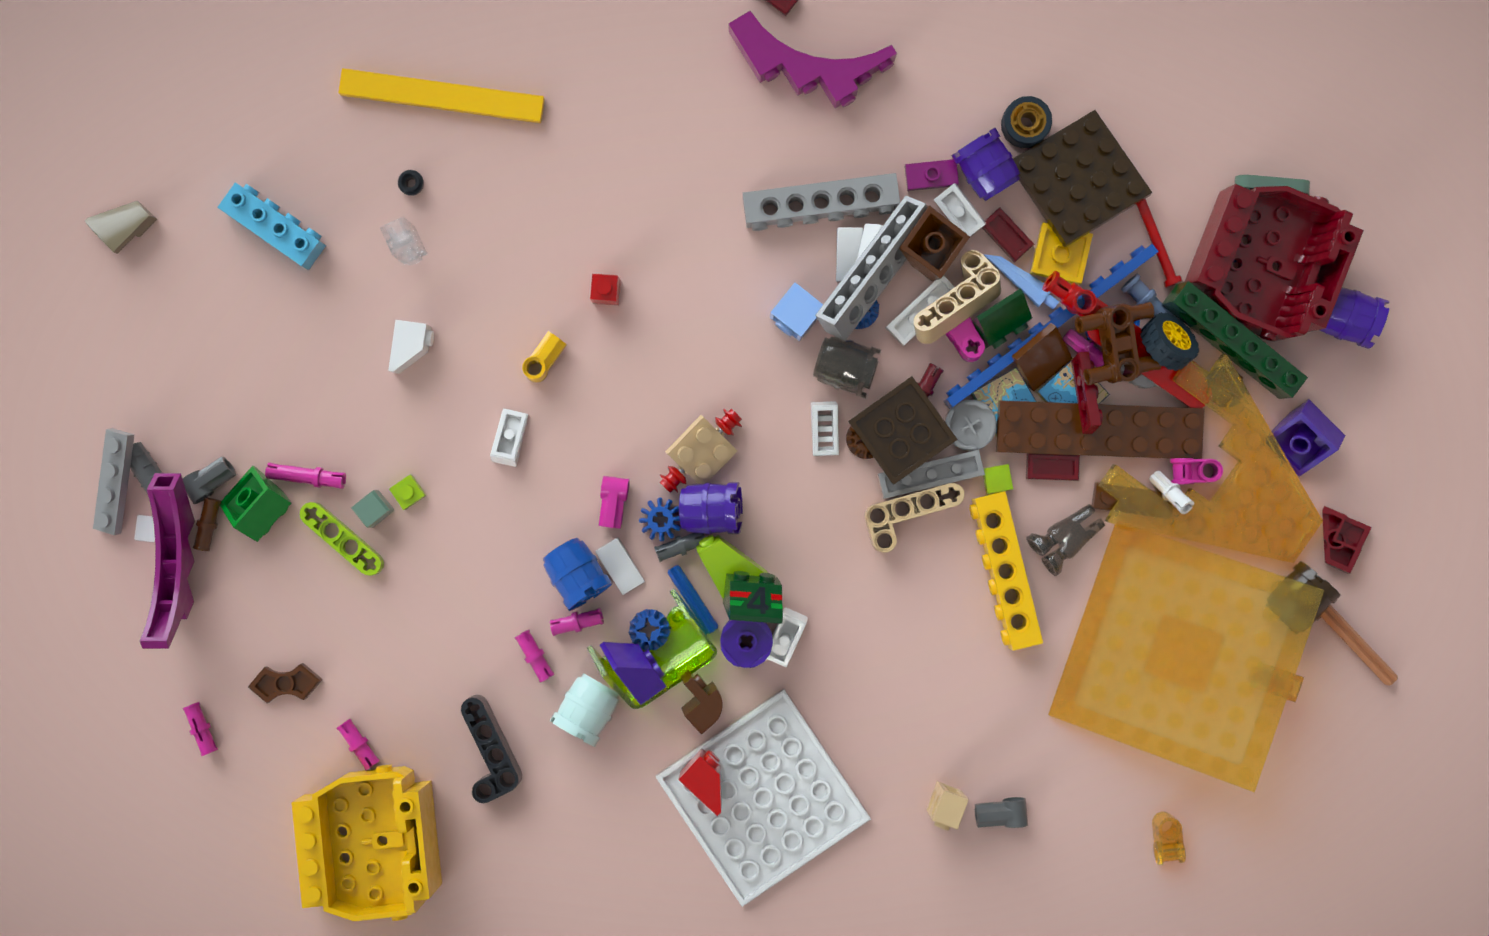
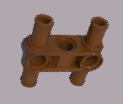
(1117, 343)

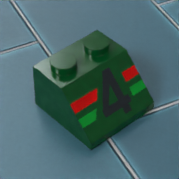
(753, 597)

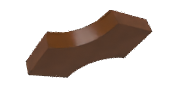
(297, 682)

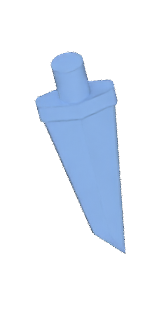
(1029, 284)

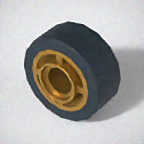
(1030, 108)

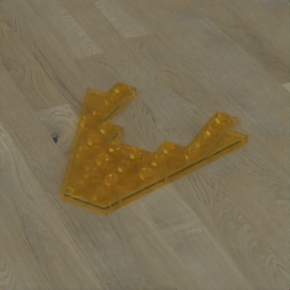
(1259, 504)

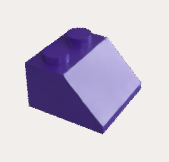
(1307, 437)
(635, 669)

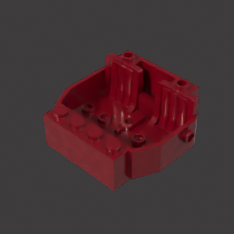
(1282, 226)

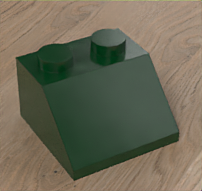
(1002, 319)

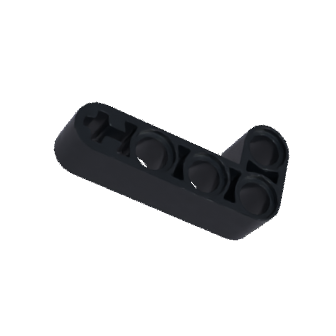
(485, 746)

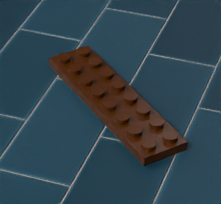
(1123, 432)

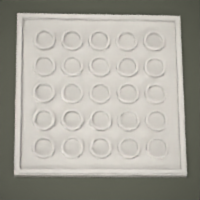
(777, 799)

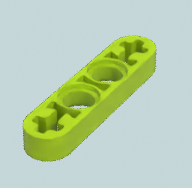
(344, 535)

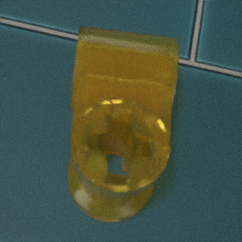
(1167, 844)

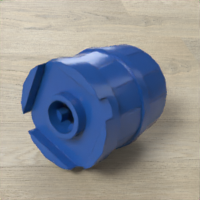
(575, 573)

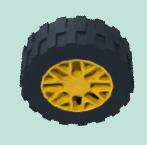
(1169, 341)

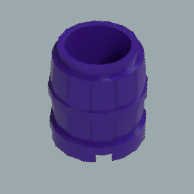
(987, 165)
(1357, 317)
(711, 508)
(746, 656)

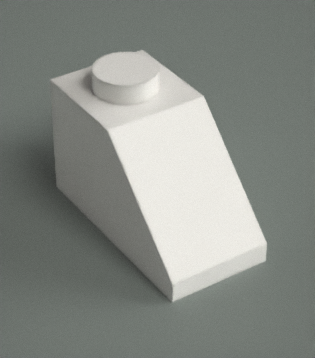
(409, 344)

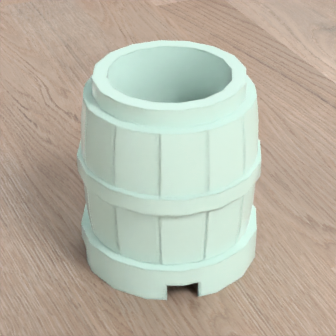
(586, 709)

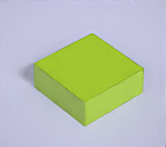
(997, 479)

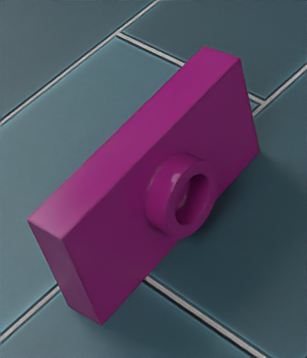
(931, 175)

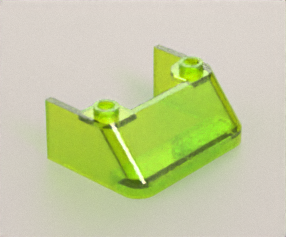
(684, 650)

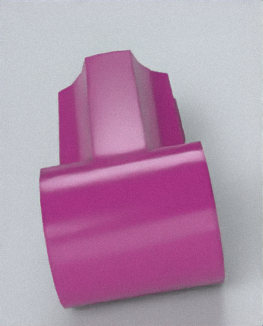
(613, 495)

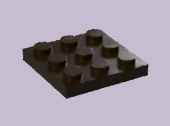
(902, 430)

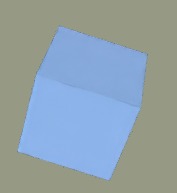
(796, 312)

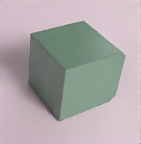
(372, 509)

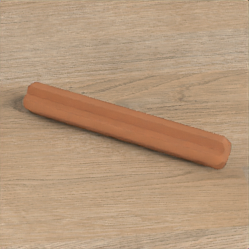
(1359, 646)

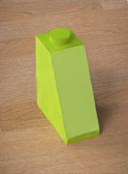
(723, 559)

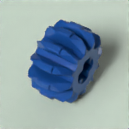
(654, 525)

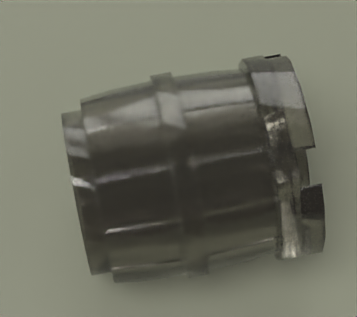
(846, 365)

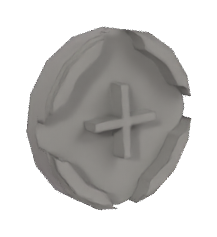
(972, 424)

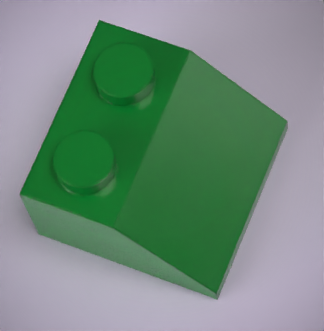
(254, 504)

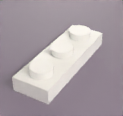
(903, 325)

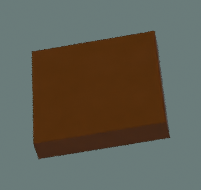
(1042, 357)

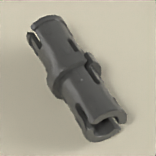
(678, 546)

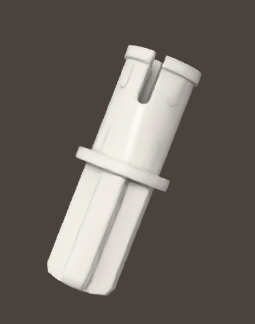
(1171, 492)

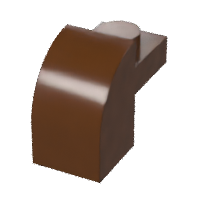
(707, 704)

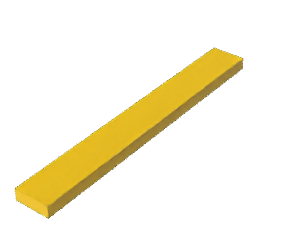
(441, 95)

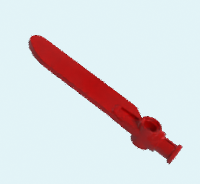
(1068, 297)

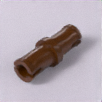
(206, 524)

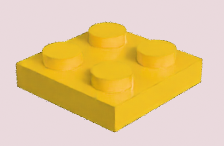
(1052, 256)

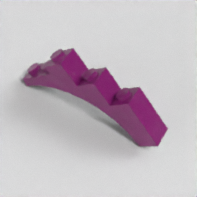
(836, 76)
(173, 560)

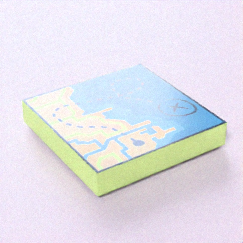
(1006, 388)

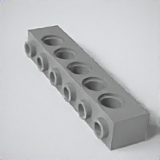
(883, 185)
(870, 272)

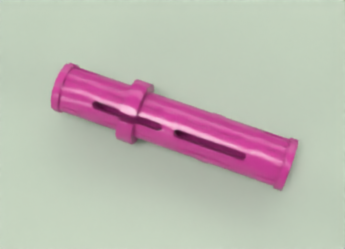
(317, 477)

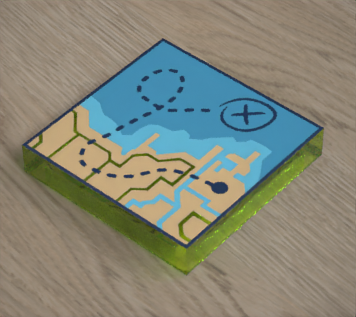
(1062, 388)

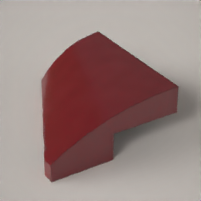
(1342, 539)

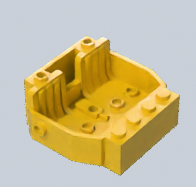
(378, 877)

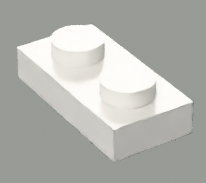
(960, 210)

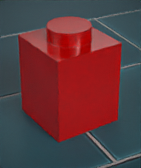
(605, 289)

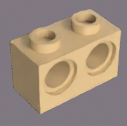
(947, 806)

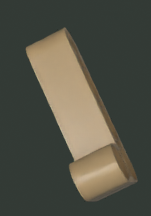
(932, 323)
(914, 510)

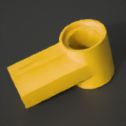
(545, 355)

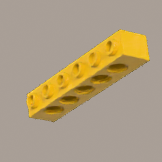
(1029, 632)

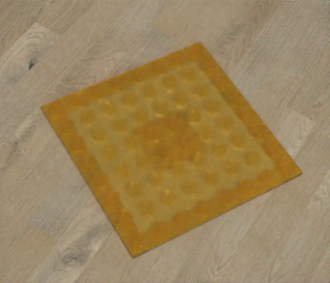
(1186, 655)

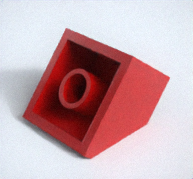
(703, 779)

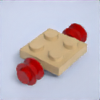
(701, 450)

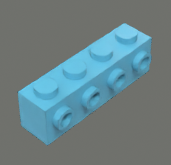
(270, 225)

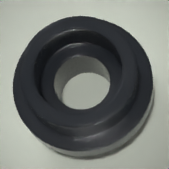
(405, 177)

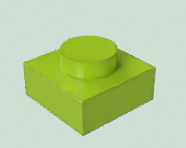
(407, 492)

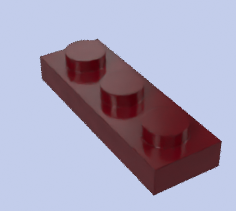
(1087, 395)

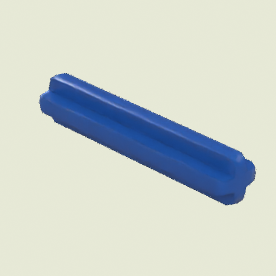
(693, 599)

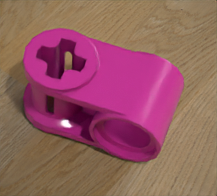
(962, 336)
(1191, 470)

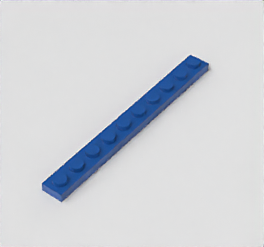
(1057, 318)

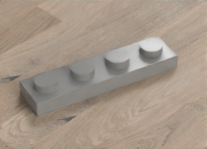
(935, 474)
(113, 481)

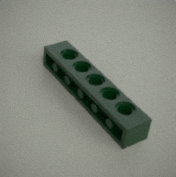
(1234, 340)

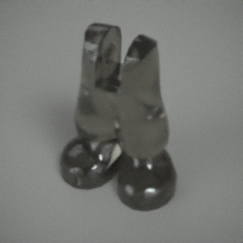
(1068, 535)

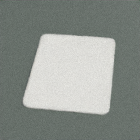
(144, 529)

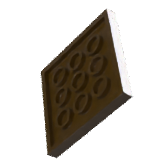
(1080, 178)

